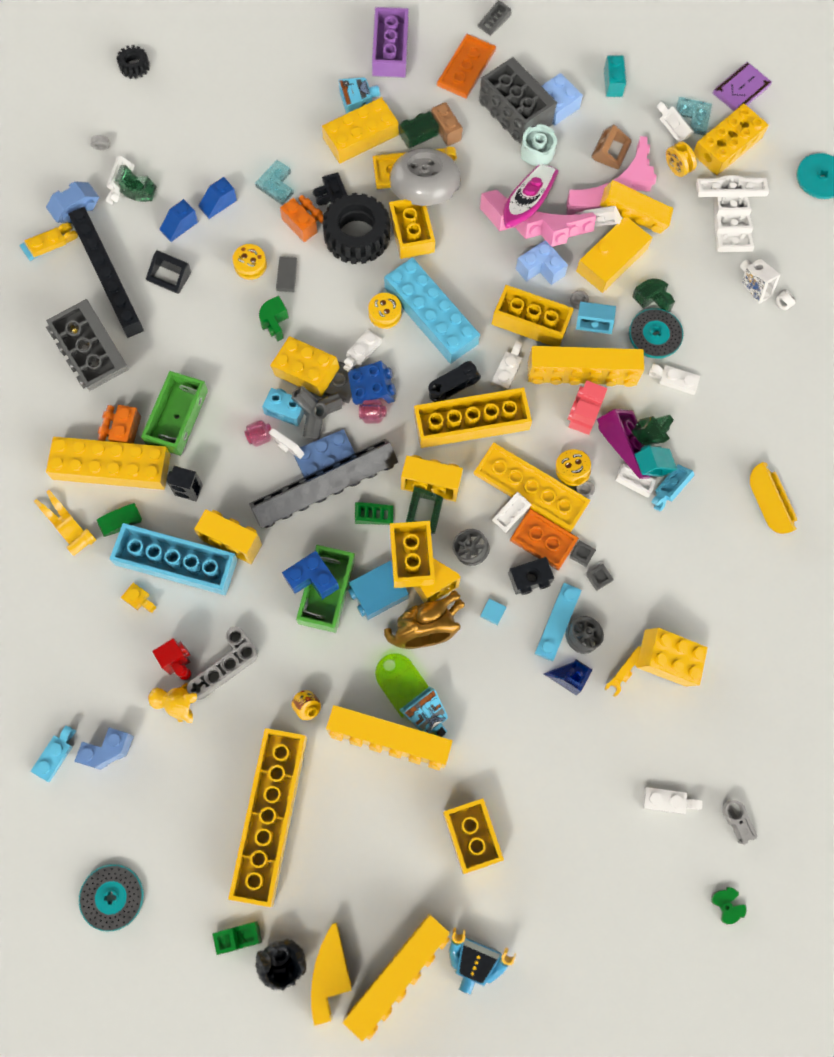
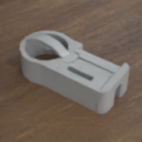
(741, 825)

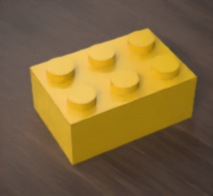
(411, 229)
(305, 366)
(431, 476)
(228, 535)
(412, 554)
(672, 657)
(473, 836)

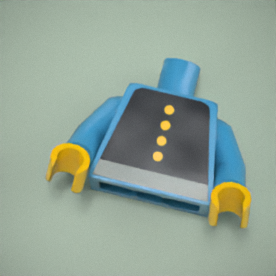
(476, 961)

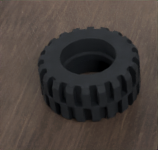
(352, 209)

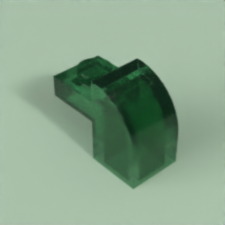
(135, 187)
(653, 291)
(652, 431)

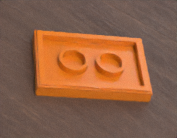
(544, 539)

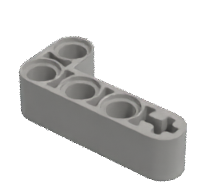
(220, 666)

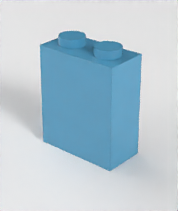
(376, 591)

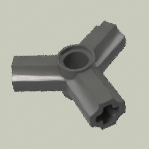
(323, 406)

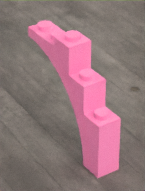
(637, 176)
(551, 227)

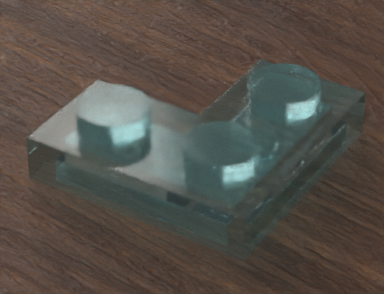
(697, 111)
(272, 182)

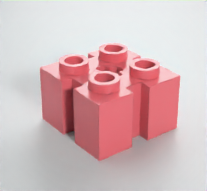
(586, 407)

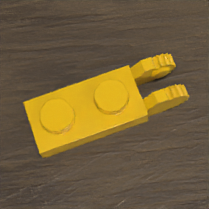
(51, 239)

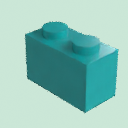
(614, 76)
(655, 461)

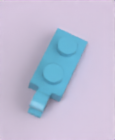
(672, 486)
(54, 755)

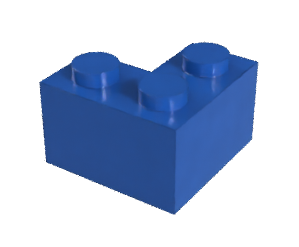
(311, 571)

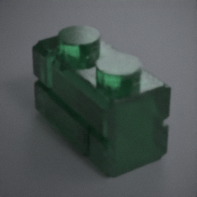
(418, 129)

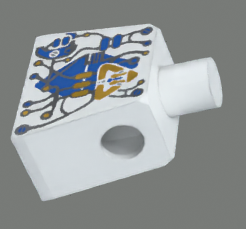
(759, 279)

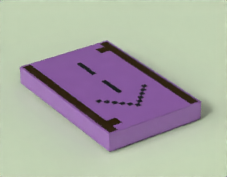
(742, 87)

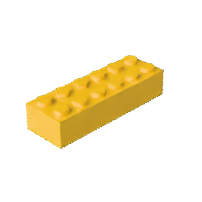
(580, 364)
(472, 417)
(108, 463)
(388, 737)
(395, 977)

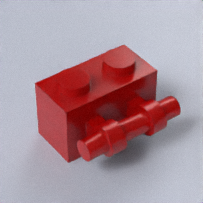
(174, 658)

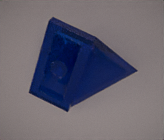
(571, 676)

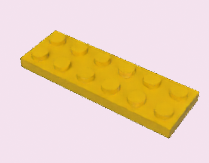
(544, 492)

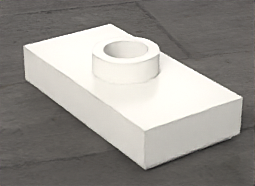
(286, 444)
(629, 479)
(512, 512)

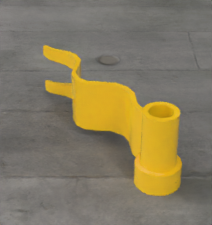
(66, 525)

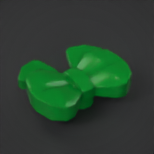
(730, 913)

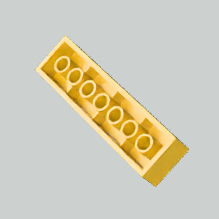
(268, 818)

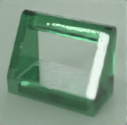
(422, 493)

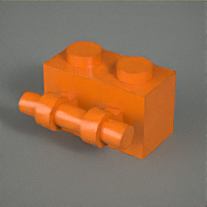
(299, 219)
(124, 424)

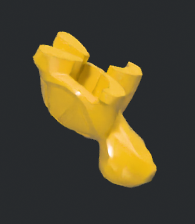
(175, 702)

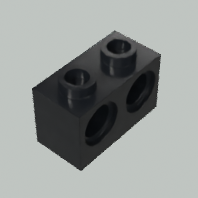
(184, 483)

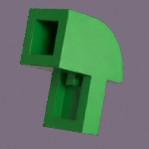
(271, 314)

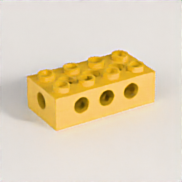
(719, 155)

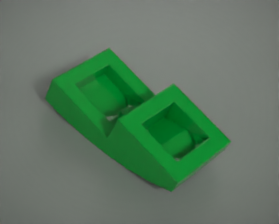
(112, 521)
(237, 938)

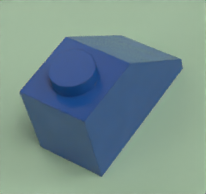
(217, 198)
(178, 220)

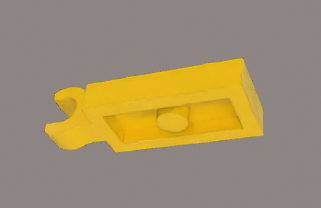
(624, 672)

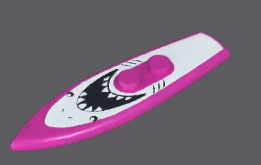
(529, 195)

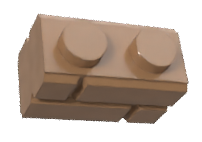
(449, 127)

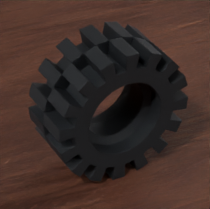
(133, 69)

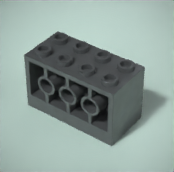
(516, 99)
(90, 333)

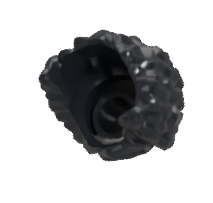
(280, 964)

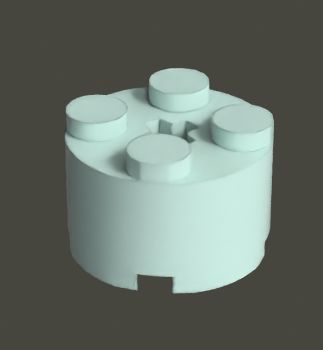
(538, 145)

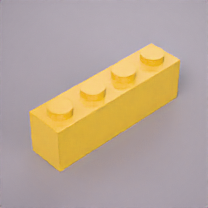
(637, 206)

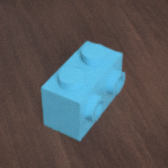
(596, 317)
(282, 407)

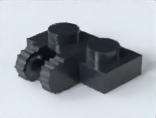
(334, 188)

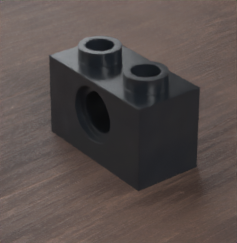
(539, 568)

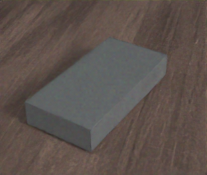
(286, 274)

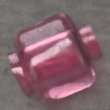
(372, 411)
(258, 433)

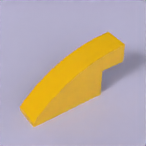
(329, 975)

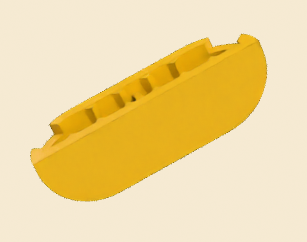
(772, 499)

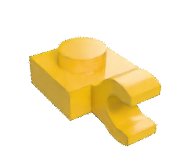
(138, 597)

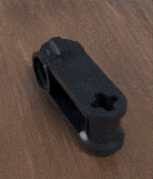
(454, 381)

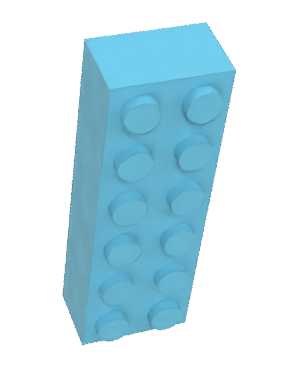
(432, 310)
(174, 559)

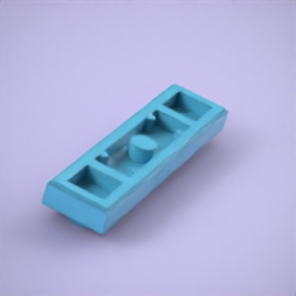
(558, 622)

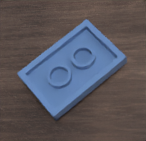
(324, 452)

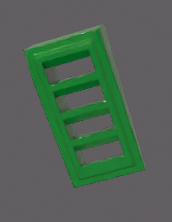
(371, 506)

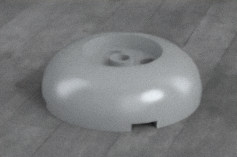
(424, 177)

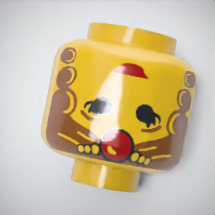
(306, 705)

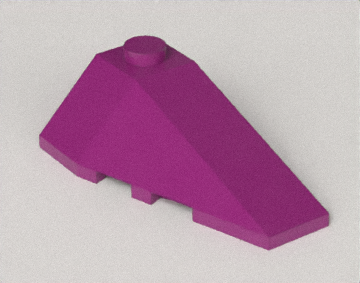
(617, 429)

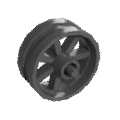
(471, 547)
(584, 634)

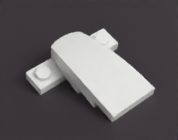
(732, 209)

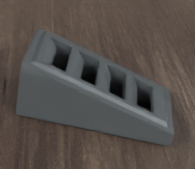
(498, 6)

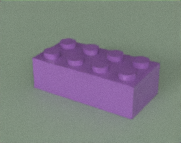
(390, 42)

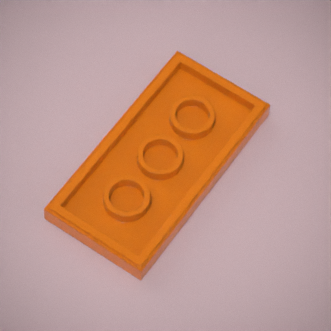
(466, 66)

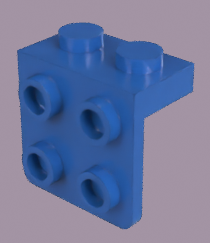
(371, 383)

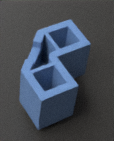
(75, 197)
(113, 748)

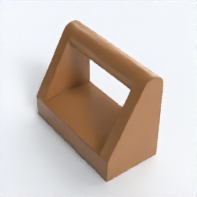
(601, 153)

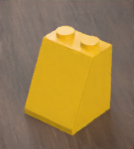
(445, 582)

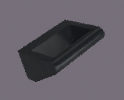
(172, 264)

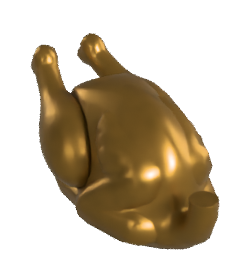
(426, 624)

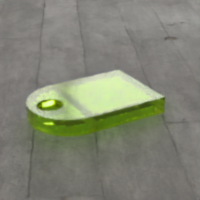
(401, 683)

